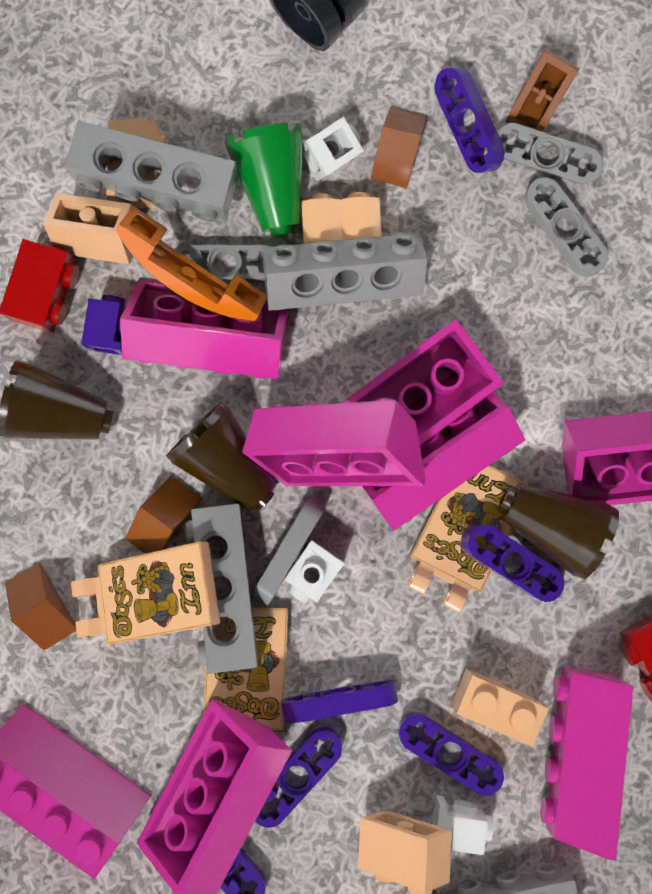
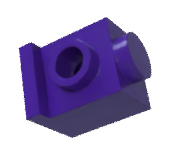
(102, 325)

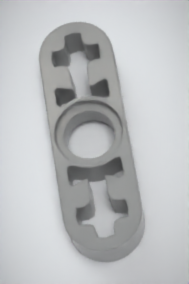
(561, 144)
(569, 212)
(253, 255)
(288, 551)

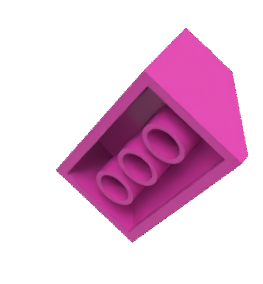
(176, 332)
(436, 380)
(337, 444)
(609, 458)
(451, 459)
(587, 760)
(64, 792)
(212, 800)

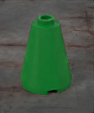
(271, 174)

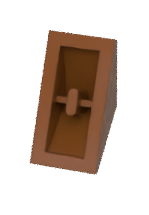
(543, 92)
(398, 147)
(162, 516)
(38, 607)

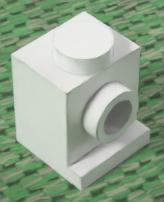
(318, 156)
(319, 558)
(468, 824)

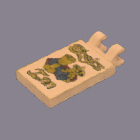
(440, 540)
(151, 595)
(260, 689)

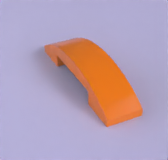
(183, 276)

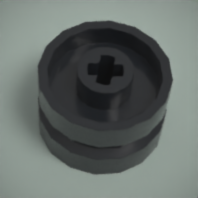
(318, 20)

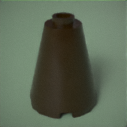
(50, 408)
(216, 458)
(561, 525)

